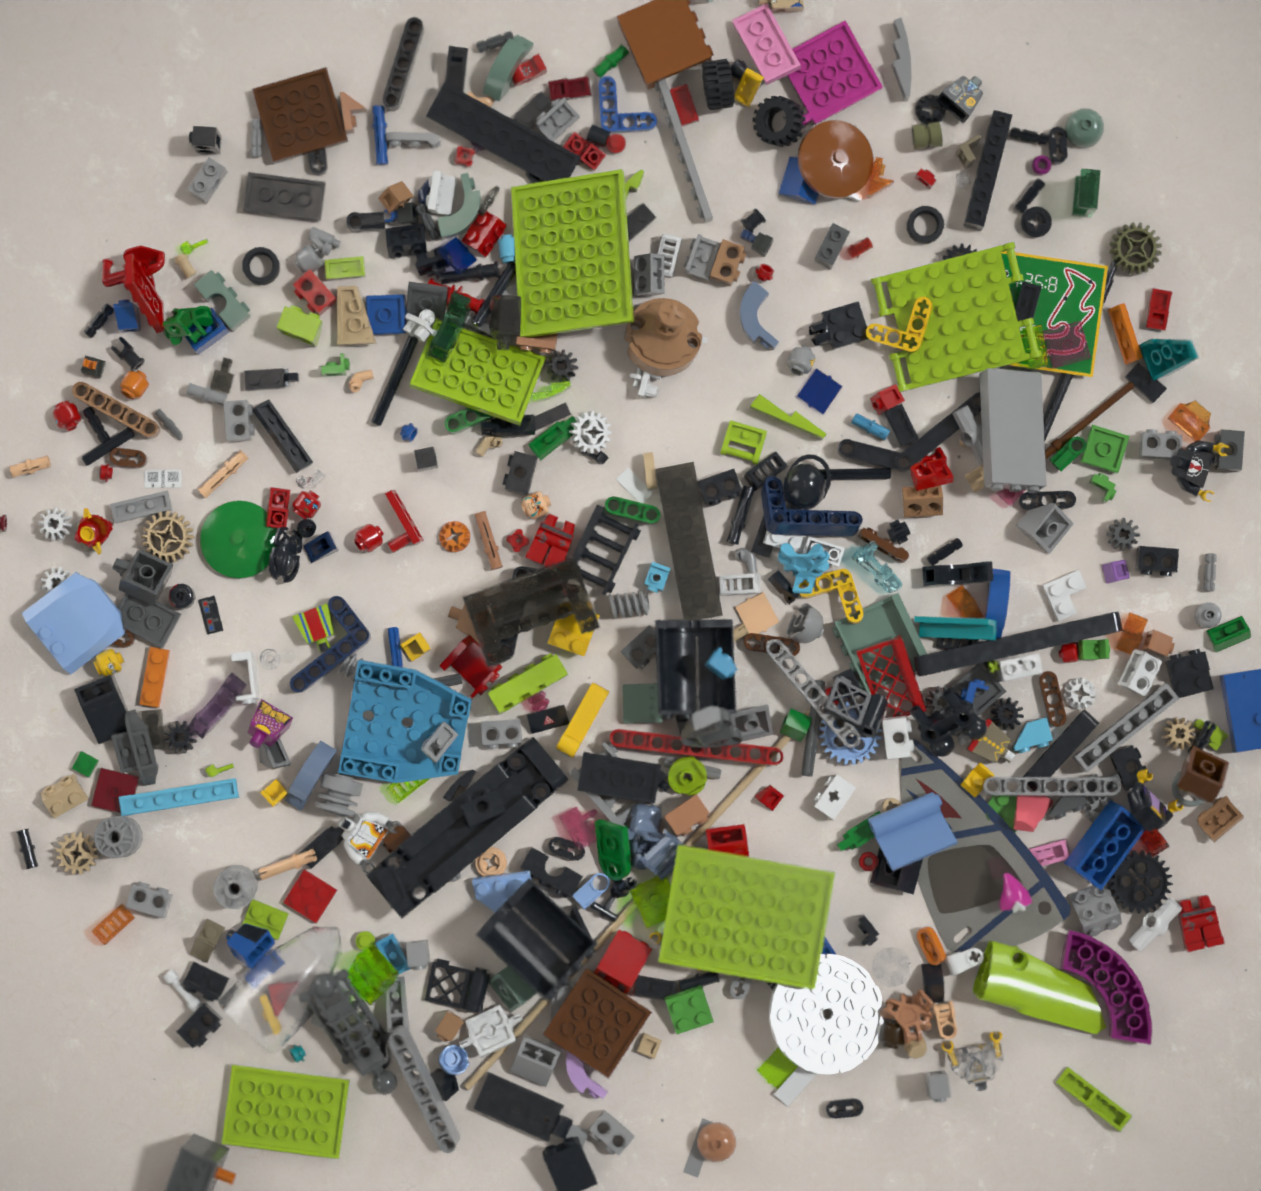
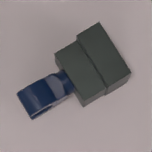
(761, 242)

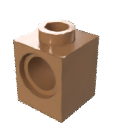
(395, 196)
(449, 1026)

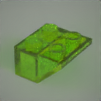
(372, 974)

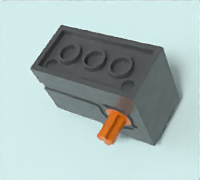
(200, 1166)

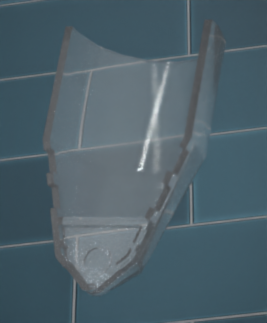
(267, 995)

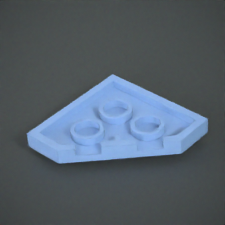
(496, 889)

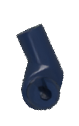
(423, 192)

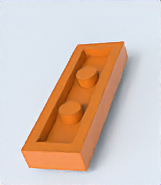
(1125, 334)
(154, 677)

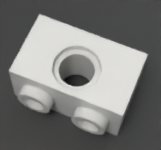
(893, 748)

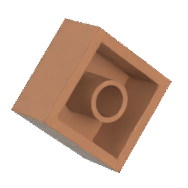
(686, 815)

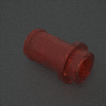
(860, 247)

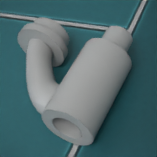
(323, 240)

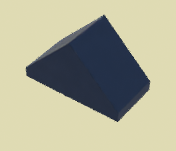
(321, 547)

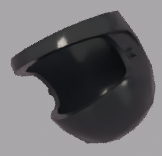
(806, 484)

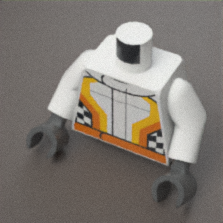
(364, 835)

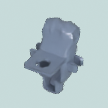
(643, 832)

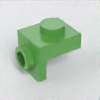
(1102, 481)
(1094, 649)

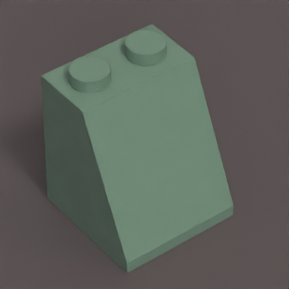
(511, 989)

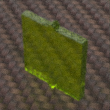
(777, 1068)

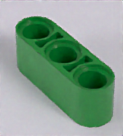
(464, 424)
(639, 517)

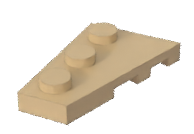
(352, 319)

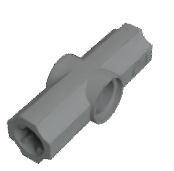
(971, 431)

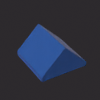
(794, 184)
(214, 333)

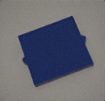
(457, 255)
(819, 391)

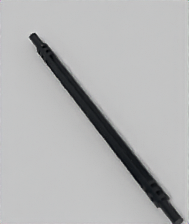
(1065, 379)

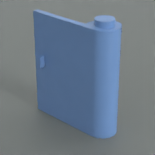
(912, 831)

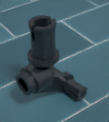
(618, 890)

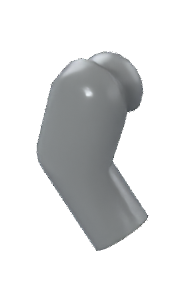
(747, 557)

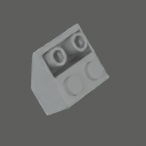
(535, 1060)

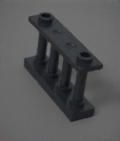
(591, 534)

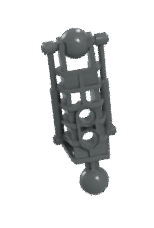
(349, 1047)

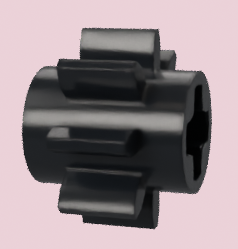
(898, 532)

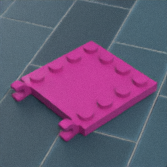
(832, 73)

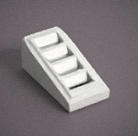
(673, 239)
(756, 584)

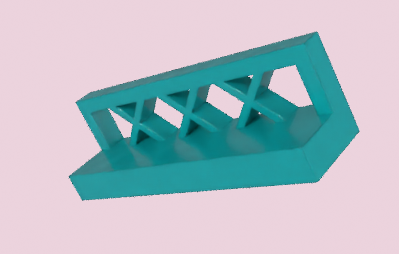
(956, 628)

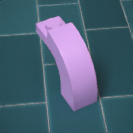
(580, 1078)

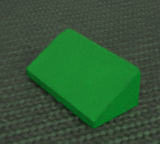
(1229, 634)

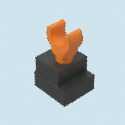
(93, 366)

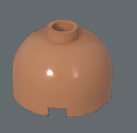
(716, 1142)

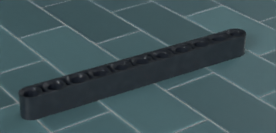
(1018, 644)

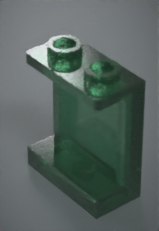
(1086, 193)

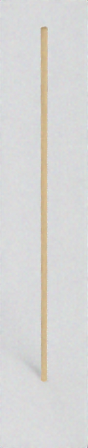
(631, 907)

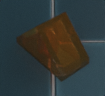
(964, 604)

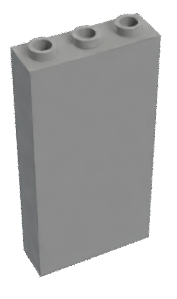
(1012, 430)

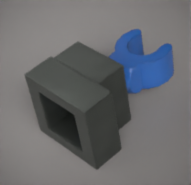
(405, 215)

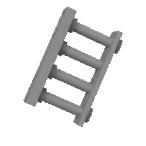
(607, 804)

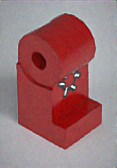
(529, 70)

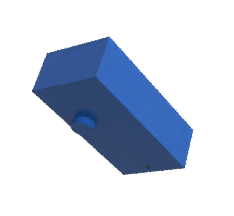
(1243, 709)
(1105, 845)

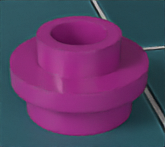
(1041, 159)

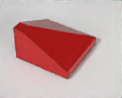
(769, 797)

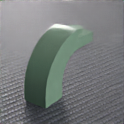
(505, 65)
(460, 222)

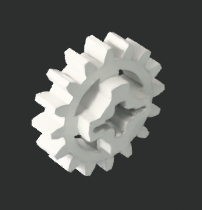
(590, 440)

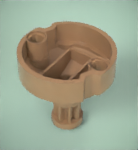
(663, 337)

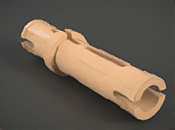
(227, 470)
(295, 861)

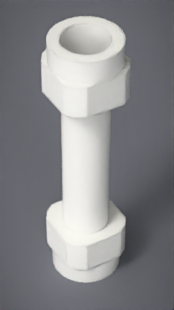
(193, 1003)

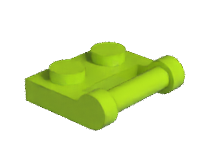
(746, 436)

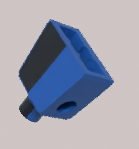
(249, 943)

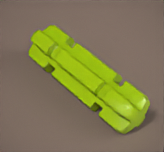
(992, 666)

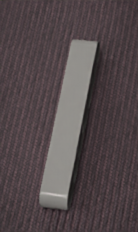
(808, 685)
(1060, 782)
(423, 1098)

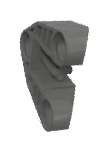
(710, 729)

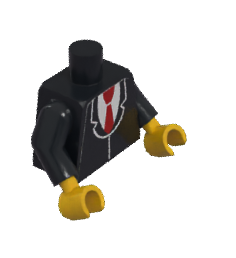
(1193, 464)

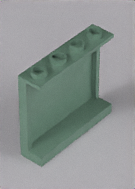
(879, 624)

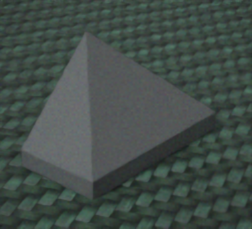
(274, 755)

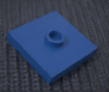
(386, 313)

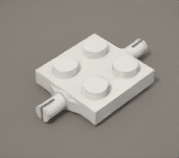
(490, 1031)

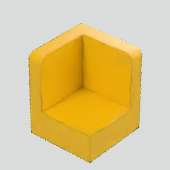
(416, 646)
(274, 793)

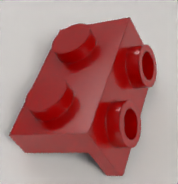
(484, 233)

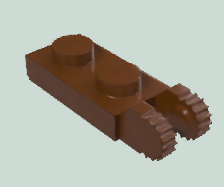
(884, 545)

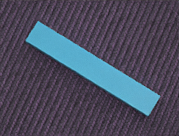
(178, 797)

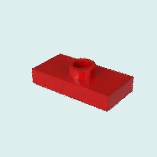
(684, 105)

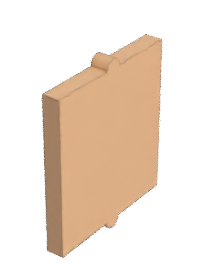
(757, 614)

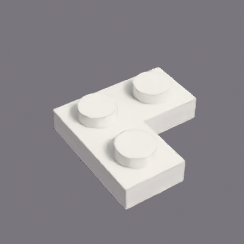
(1059, 591)

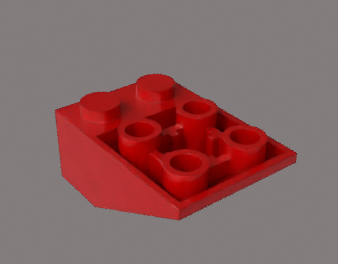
(728, 840)

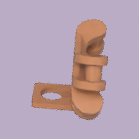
(909, 1014)

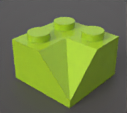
(300, 325)

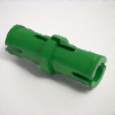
(610, 61)

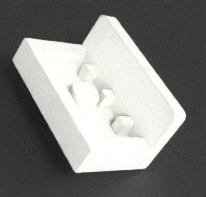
(441, 193)

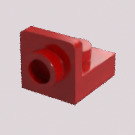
(886, 399)

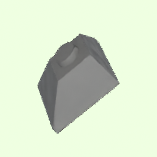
(1045, 526)

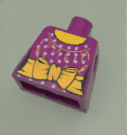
(268, 724)

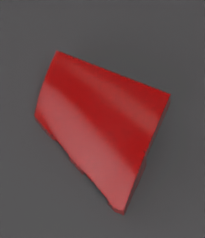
(931, 471)

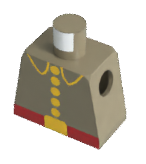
(992, 745)

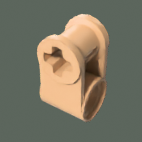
(945, 1018)

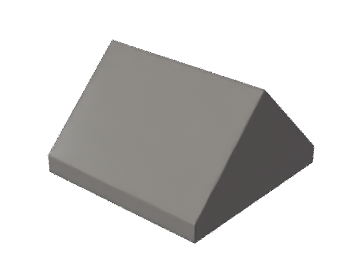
(753, 722)

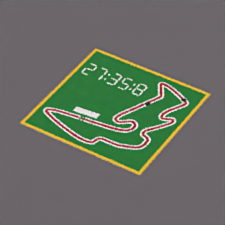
(1068, 294)

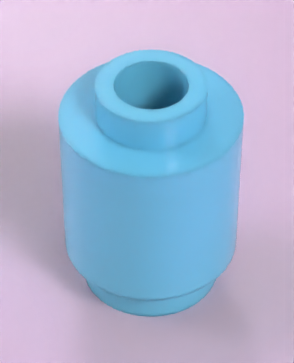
(507, 249)

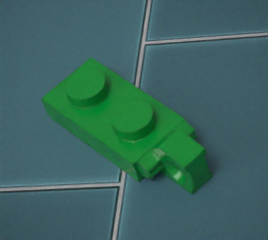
(552, 438)
(857, 835)

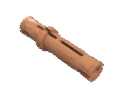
(481, 519)

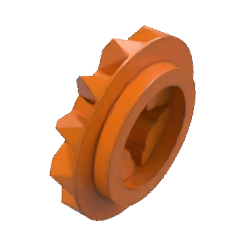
(463, 539)

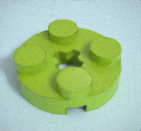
(687, 765)

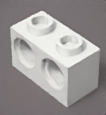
(1138, 671)

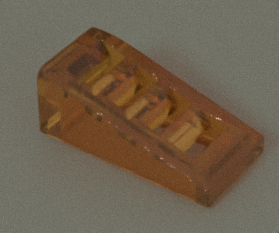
(96, 931)

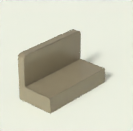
(964, 151)

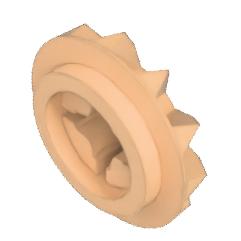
(500, 859)

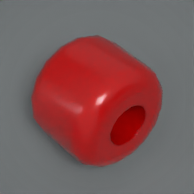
(1069, 653)

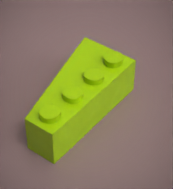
(528, 683)

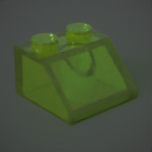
(652, 900)

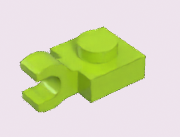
(1217, 736)

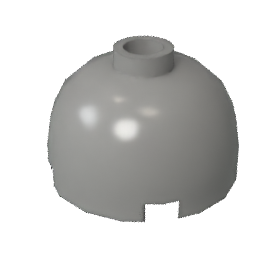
(806, 625)

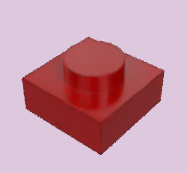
(926, 178)

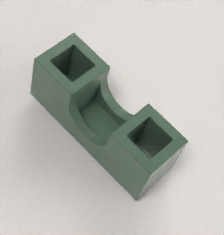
(211, 286)

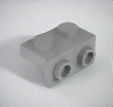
(557, 119)
(702, 257)

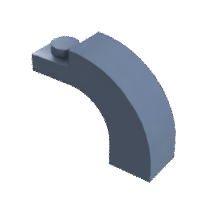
(751, 301)
(310, 774)

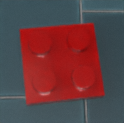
(310, 896)

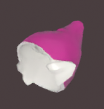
(1013, 895)

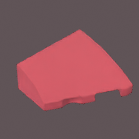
(1030, 811)

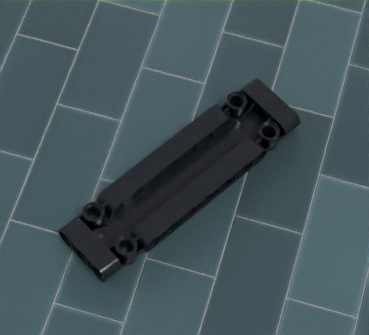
(447, 843)

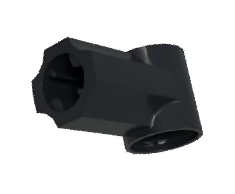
(369, 221)

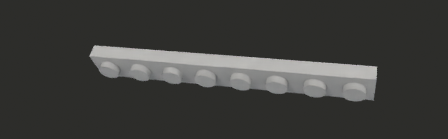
(685, 154)

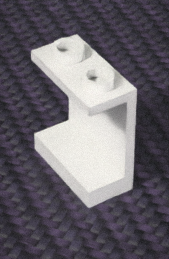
(250, 657)

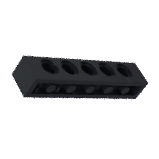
(987, 170)

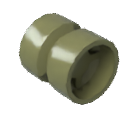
(927, 135)

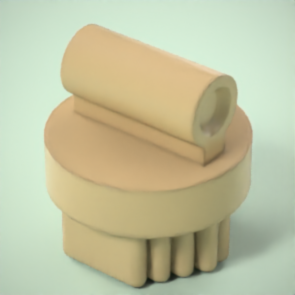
(916, 1049)

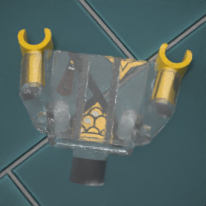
(977, 1062)

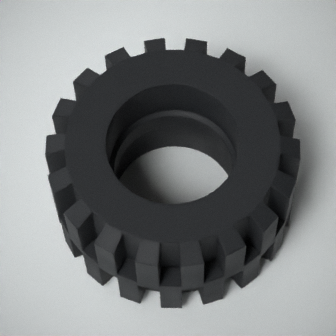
(718, 84)
(764, 119)

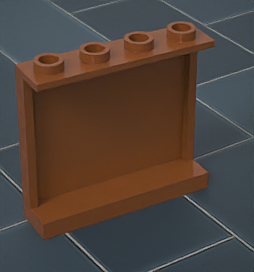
(664, 39)

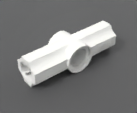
(1155, 924)

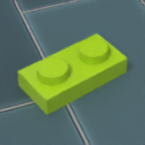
(345, 268)

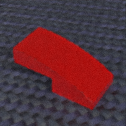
(1158, 309)

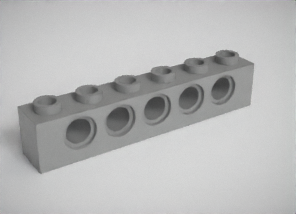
(1125, 727)

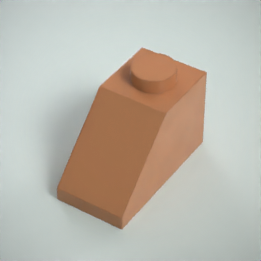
(1158, 643)

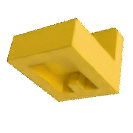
(974, 781)

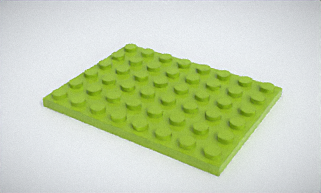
(572, 254)
(746, 917)

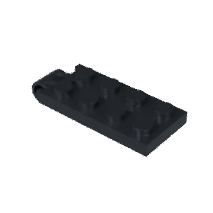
(522, 1108)

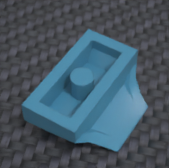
(394, 953)

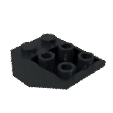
(103, 707)

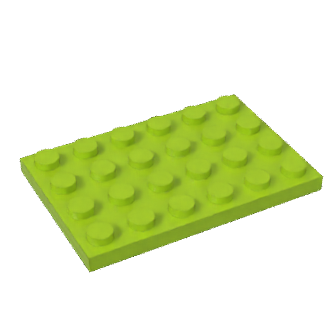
(481, 376)
(285, 1111)

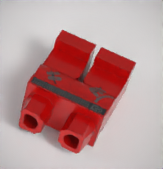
(551, 537)
(1198, 918)

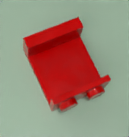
(470, 663)

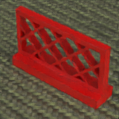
(906, 670)

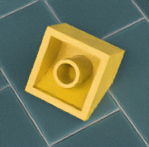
(568, 636)

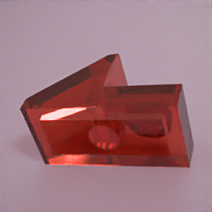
(1153, 842)

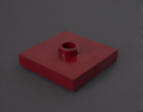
(112, 786)

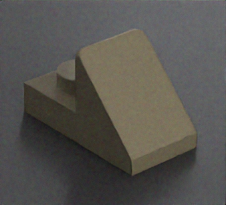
(207, 940)

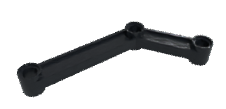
(914, 453)

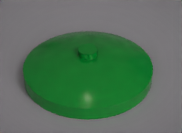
(237, 539)

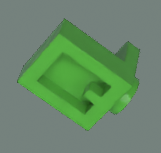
(334, 369)

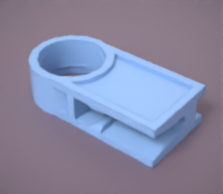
(588, 893)

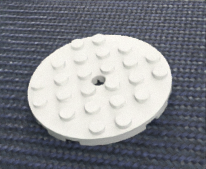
(842, 1039)

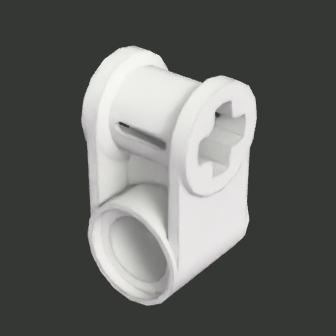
(960, 962)

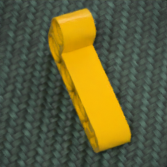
(582, 720)

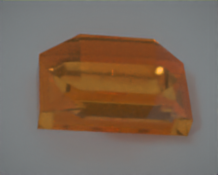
(1191, 419)

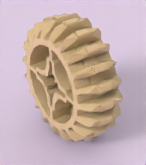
(170, 528)

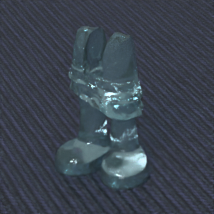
(883, 574)

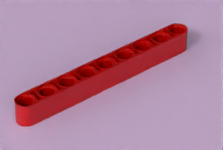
(686, 750)

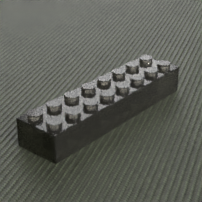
(688, 542)

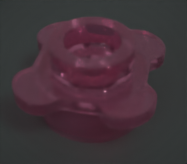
(539, 701)

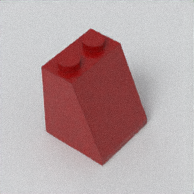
(623, 961)

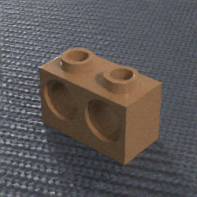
(723, 261)
(923, 502)

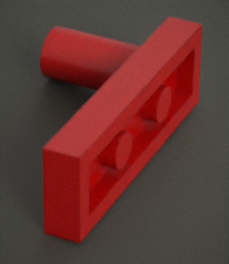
(412, 534)

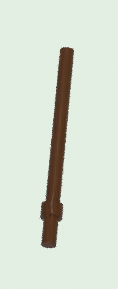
(1057, 444)

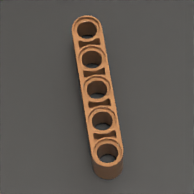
(106, 408)

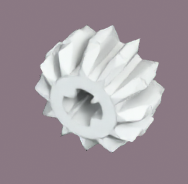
(59, 517)
(56, 575)

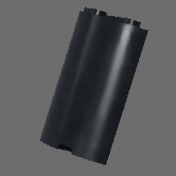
(682, 678)
(537, 940)

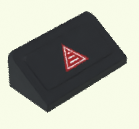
(547, 719)

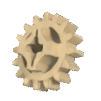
(76, 861)

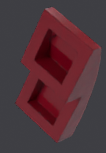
(570, 88)

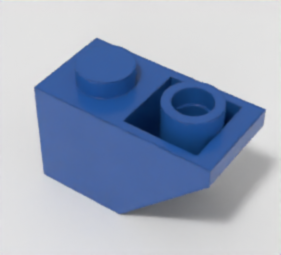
(127, 316)

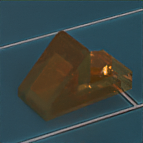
(877, 183)
(1132, 633)

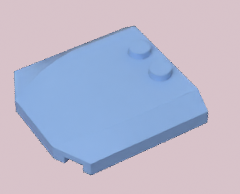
(75, 621)

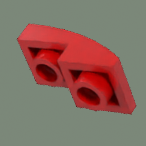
(590, 154)
(277, 507)

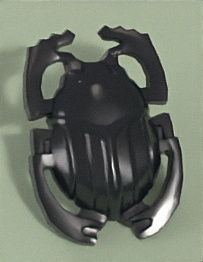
(285, 555)

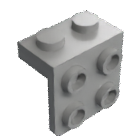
(1096, 910)

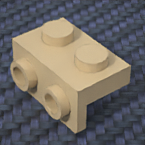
(63, 795)

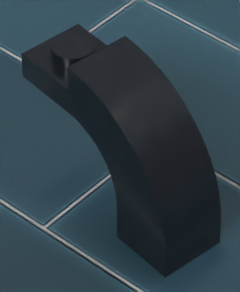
(957, 574)

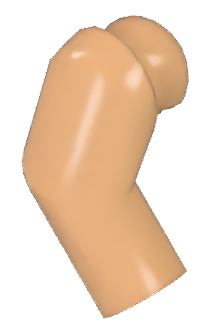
(358, 379)

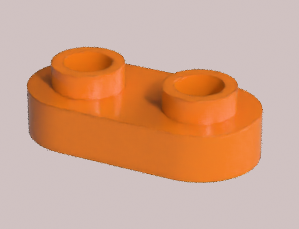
(931, 945)

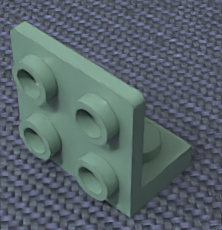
(640, 703)

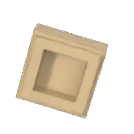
(649, 1045)

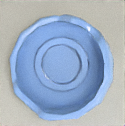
(453, 1060)

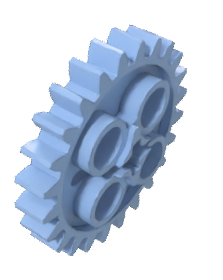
(844, 752)

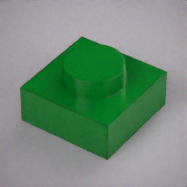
(85, 764)

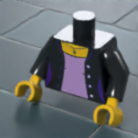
(1147, 807)

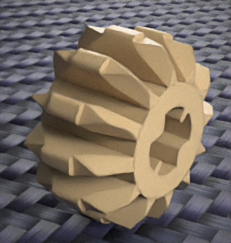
(1185, 733)

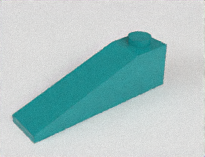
(1167, 356)

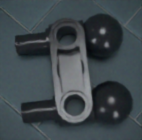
(949, 722)

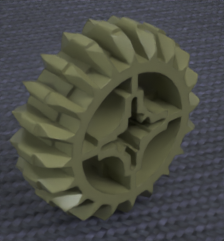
(1129, 242)

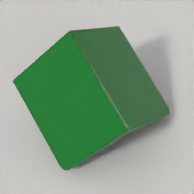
(795, 725)

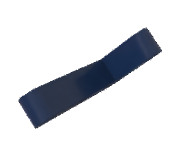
(803, 522)
(335, 650)

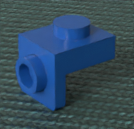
(969, 693)

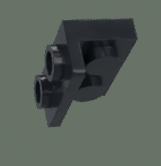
(406, 240)
(205, 981)

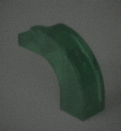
(451, 327)

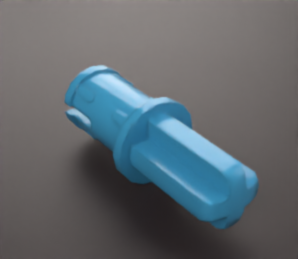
(870, 426)

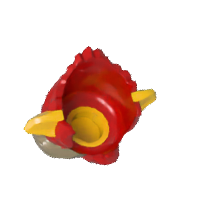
(92, 531)

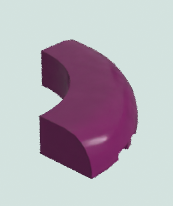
(1115, 983)

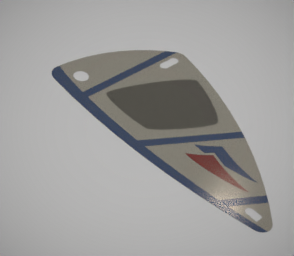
(967, 879)

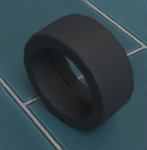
(925, 239)
(261, 280)

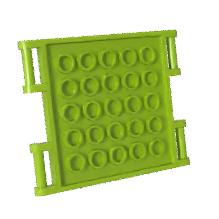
(970, 319)

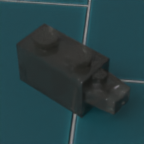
(505, 319)

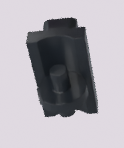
(431, 266)

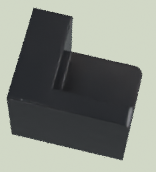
(445, 1083)

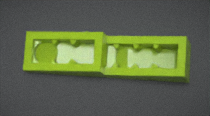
(797, 421)
(1094, 1099)

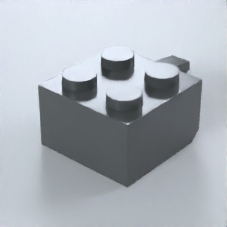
(143, 576)

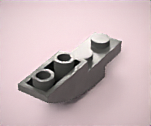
(1076, 803)

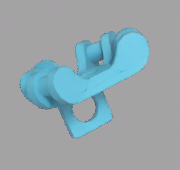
(803, 566)

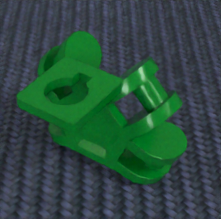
(183, 319)

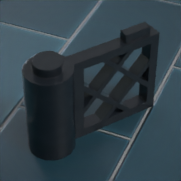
(871, 709)
(473, 989)

